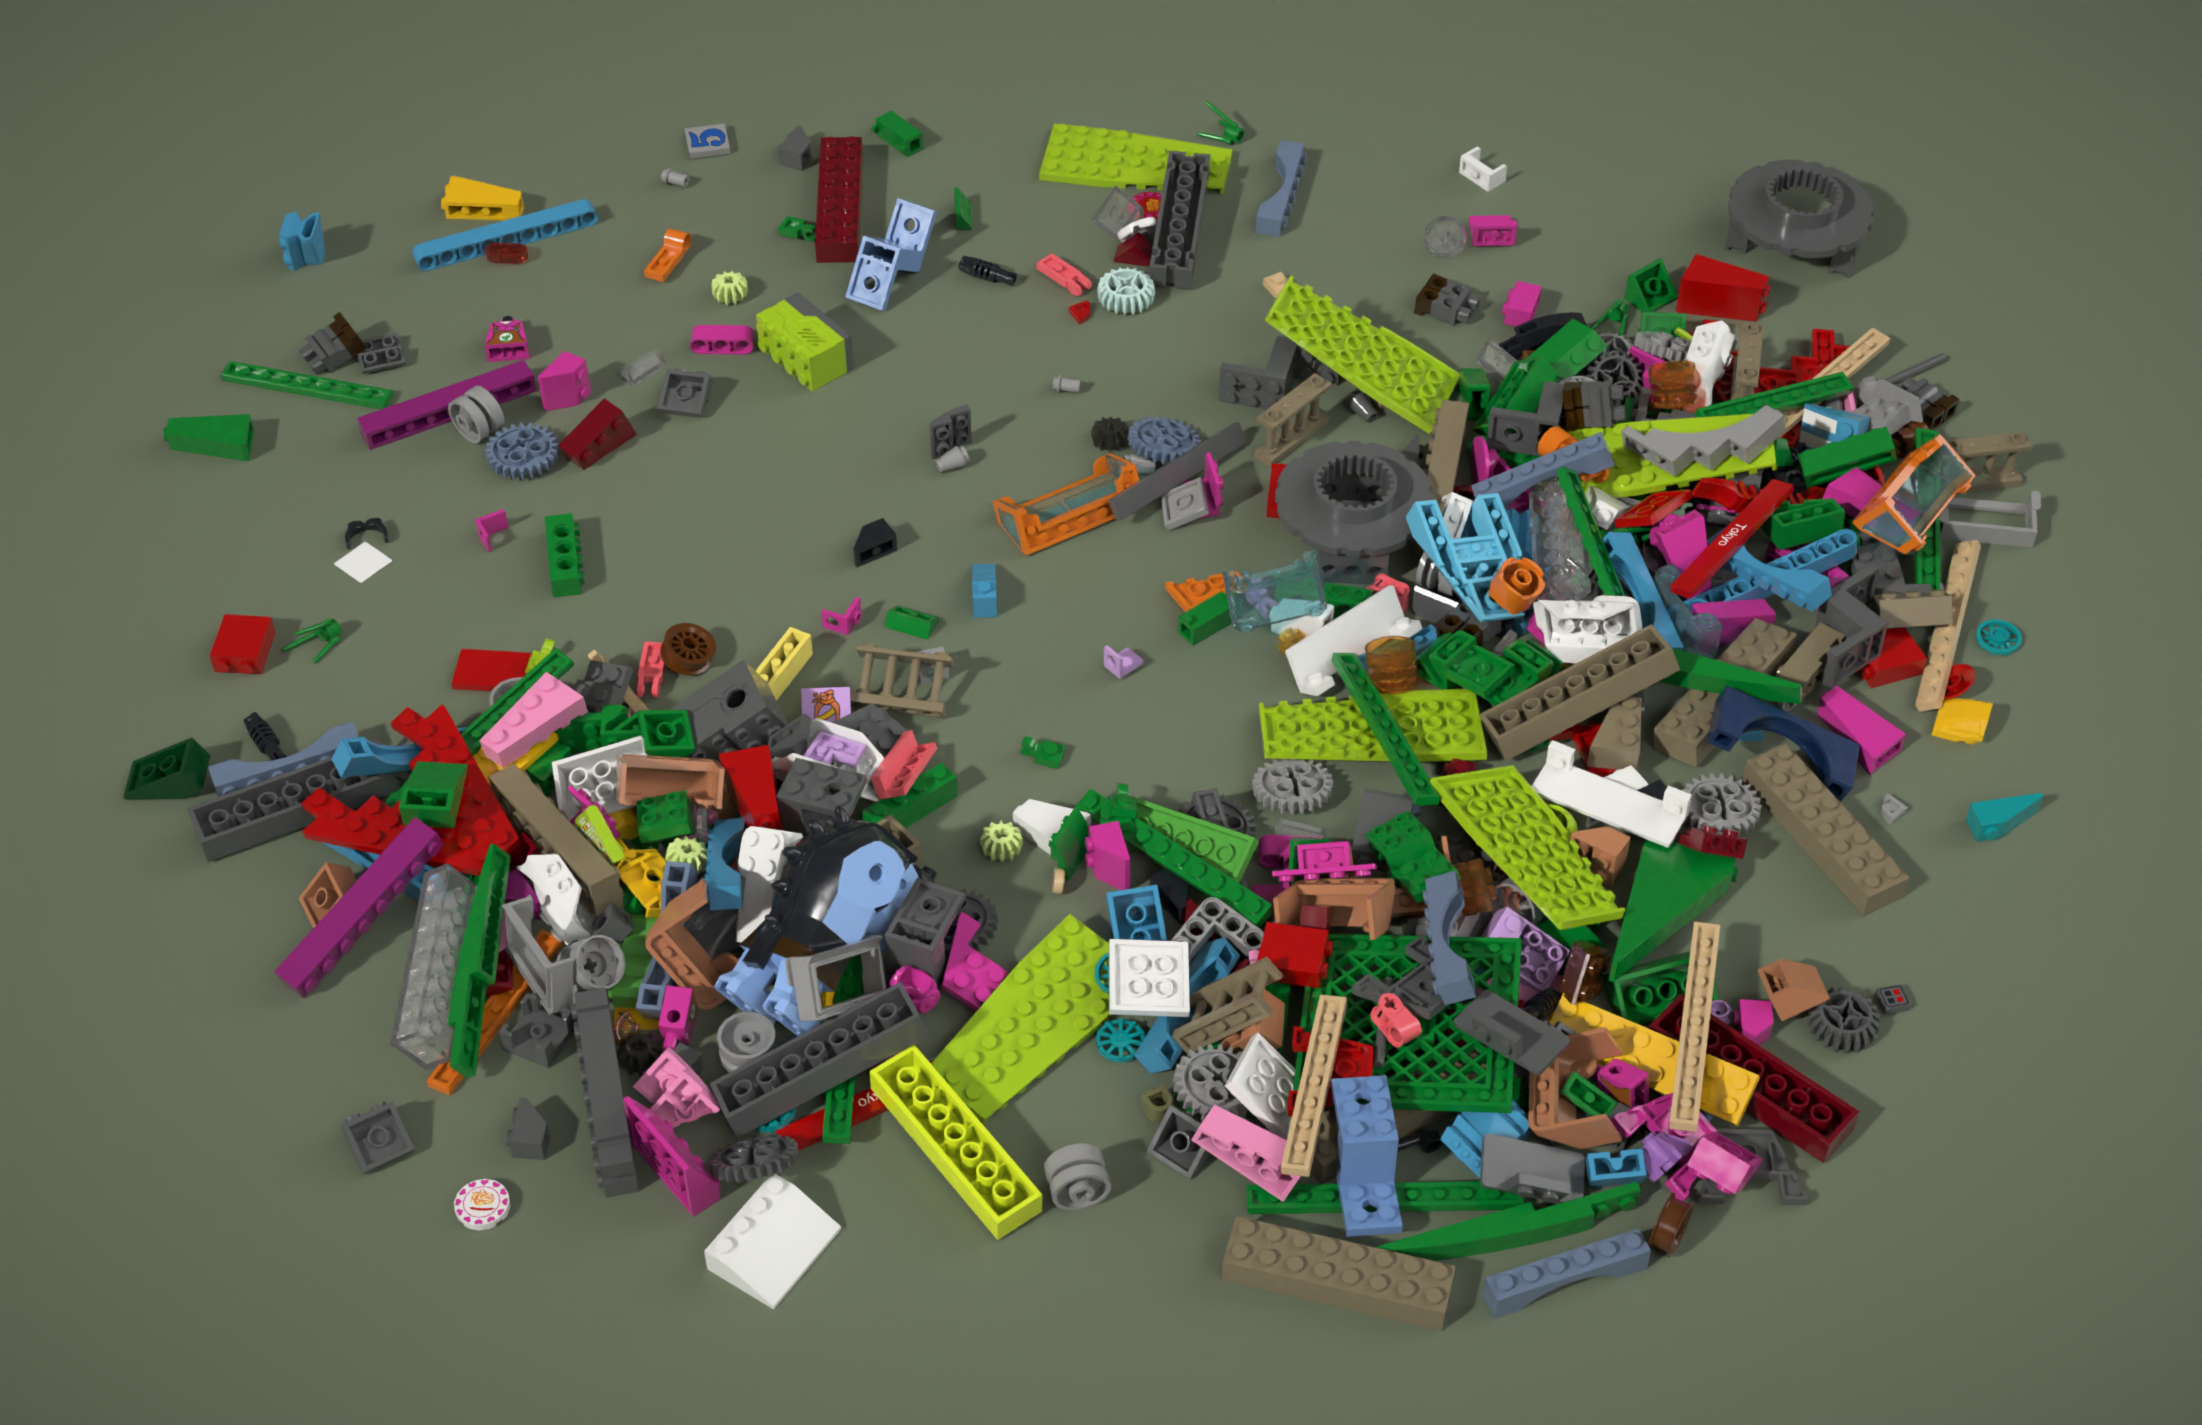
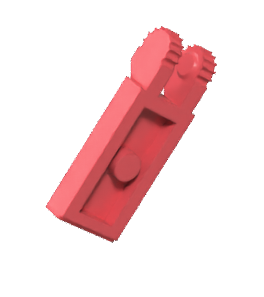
(1064, 274)
(650, 669)

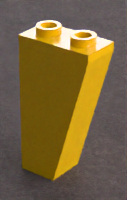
(480, 201)

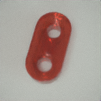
(506, 253)

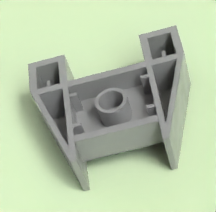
(1886, 404)

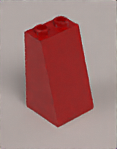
(1722, 290)
(753, 786)

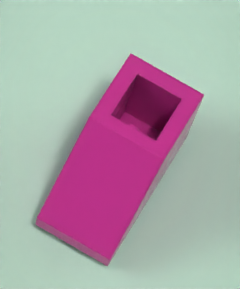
(1754, 1019)

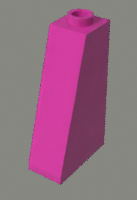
(1852, 491)
(1683, 542)
(1736, 615)
(1858, 723)

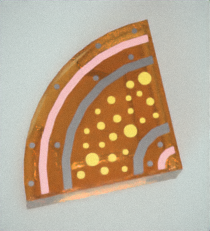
(624, 1025)

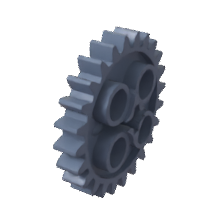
(1161, 438)
(522, 451)

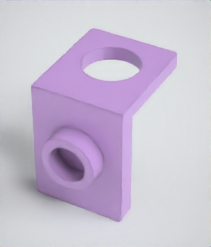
(1121, 663)

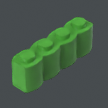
(637, 963)

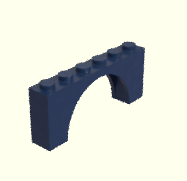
(1830, 753)

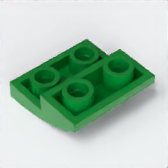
(1069, 843)

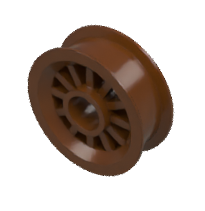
(688, 649)
(1671, 1225)

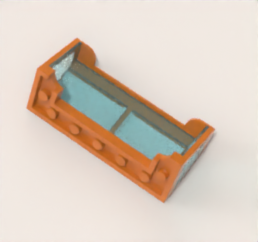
(1915, 496)
(1067, 509)

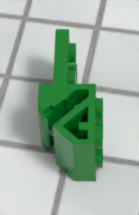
(1462, 662)
(1532, 665)
(599, 729)
(665, 817)
(1408, 853)

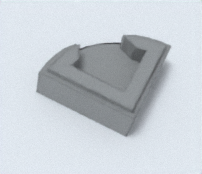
(1892, 809)

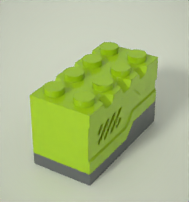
(805, 341)

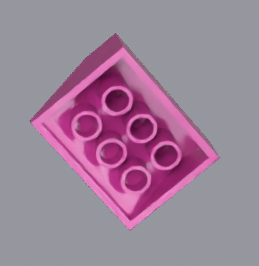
(671, 1158)

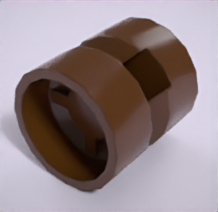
(1906, 437)

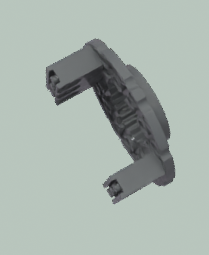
(1763, 220)
(1348, 539)

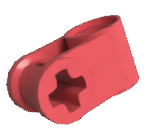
(1402, 589)
(1395, 1022)

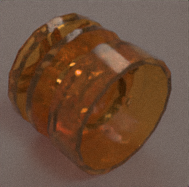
(1673, 389)
(1392, 664)

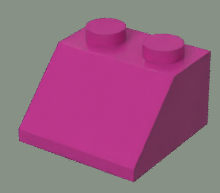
(564, 382)
(1108, 855)
(1723, 1162)

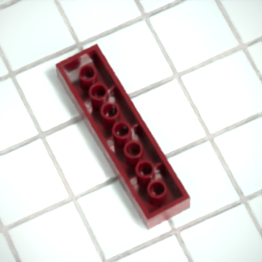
(839, 199)
(1783, 1095)

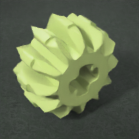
(729, 287)
(1001, 841)
(688, 852)

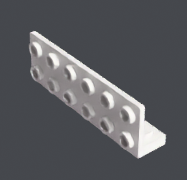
(1349, 633)
(1610, 801)

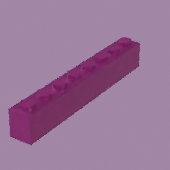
(432, 408)
(359, 908)

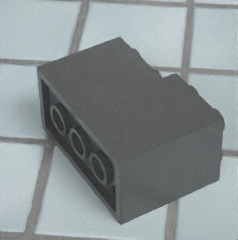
(732, 713)

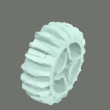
(1126, 291)

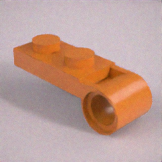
(675, 246)

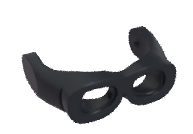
(352, 530)

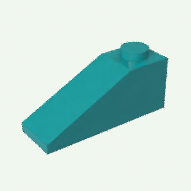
(1999, 816)

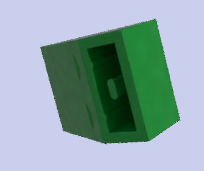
(433, 794)

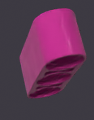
(722, 339)
(1274, 851)

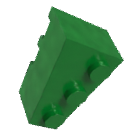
(1803, 523)

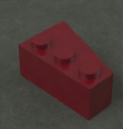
(597, 435)

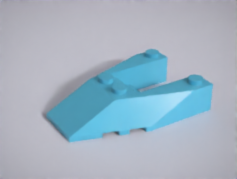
(1470, 561)

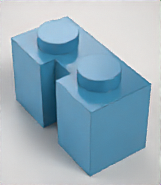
(1608, 1171)

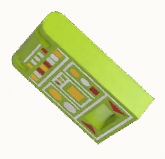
(596, 829)

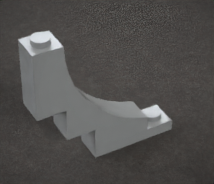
(1677, 450)

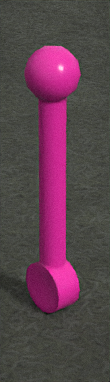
(1707, 507)

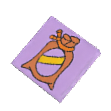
(826, 703)

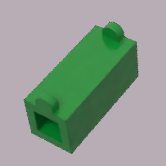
(898, 133)
(1205, 619)

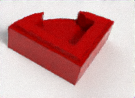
(1080, 311)

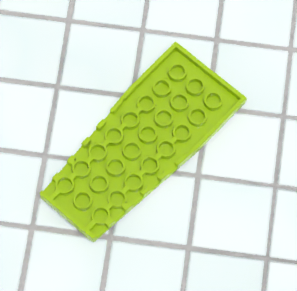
(1121, 158)
(1366, 356)
(1637, 476)
(1434, 722)
(1528, 844)
(1029, 1020)

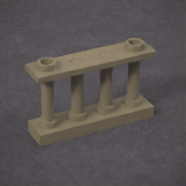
(1747, 363)
(1301, 429)
(1990, 476)
(909, 703)
(1228, 1005)

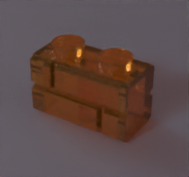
(1475, 886)

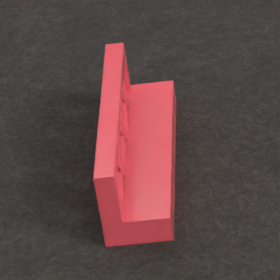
(901, 766)

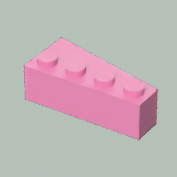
(532, 719)
(1246, 1149)

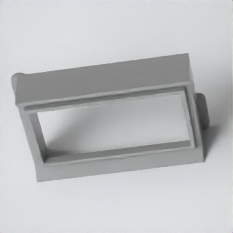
(1993, 533)
(803, 976)
(548, 980)

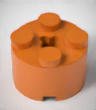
(1517, 585)

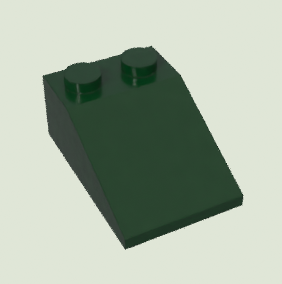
(169, 772)

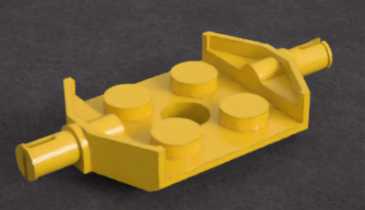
(634, 874)

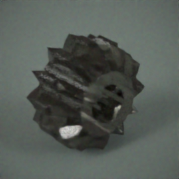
(1110, 434)
(639, 1052)

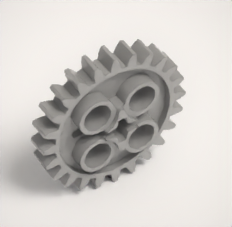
(1663, 345)
(1308, 780)
(1737, 802)
(1202, 1067)

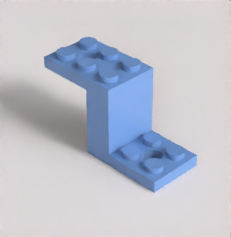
(884, 257)
(1366, 1155)

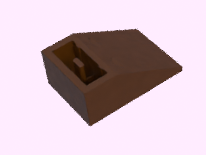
(1584, 972)

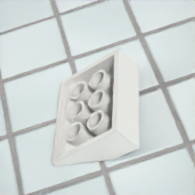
(595, 774)
(771, 1241)

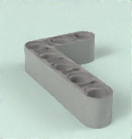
(1218, 924)

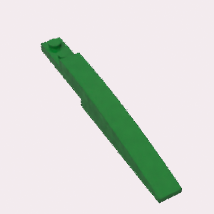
(1713, 676)
(478, 961)
(1516, 1226)

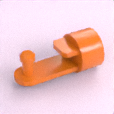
(1557, 438)

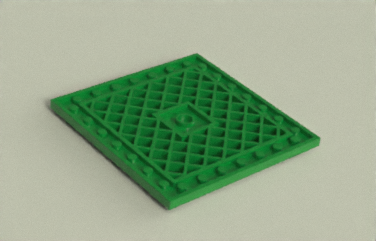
(1420, 1093)

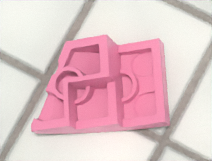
(676, 1090)

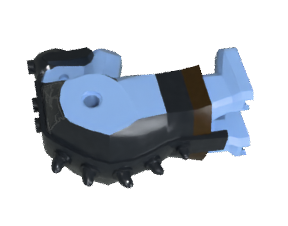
(825, 895)

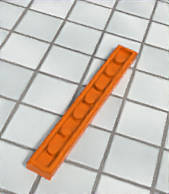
(496, 1012)

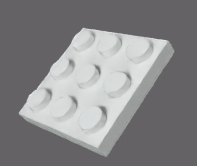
(1148, 978)
(1263, 1084)

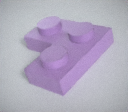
(831, 747)

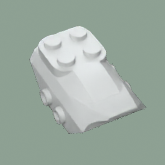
(1710, 352)
(1582, 628)
(867, 765)
(758, 866)
(559, 897)

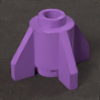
(1662, 1152)

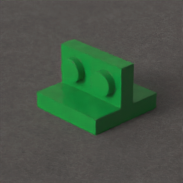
(1662, 322)

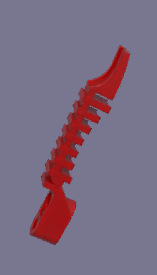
(1738, 497)

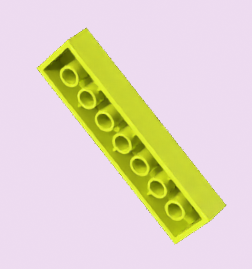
(956, 1142)

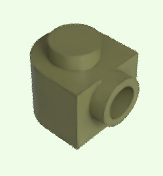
(1155, 1103)

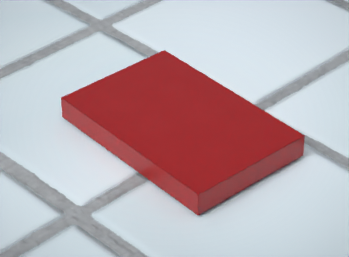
(1653, 508)
(487, 668)

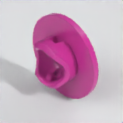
(1482, 460)

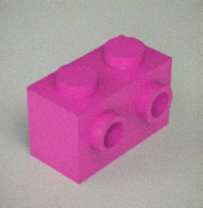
(1521, 303)

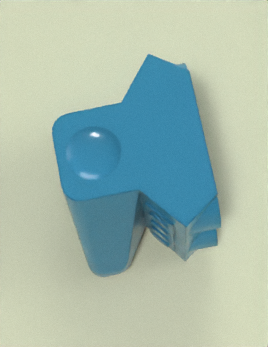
(302, 240)

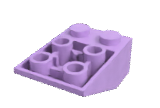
(1539, 954)

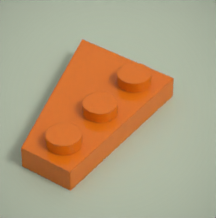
(1195, 592)

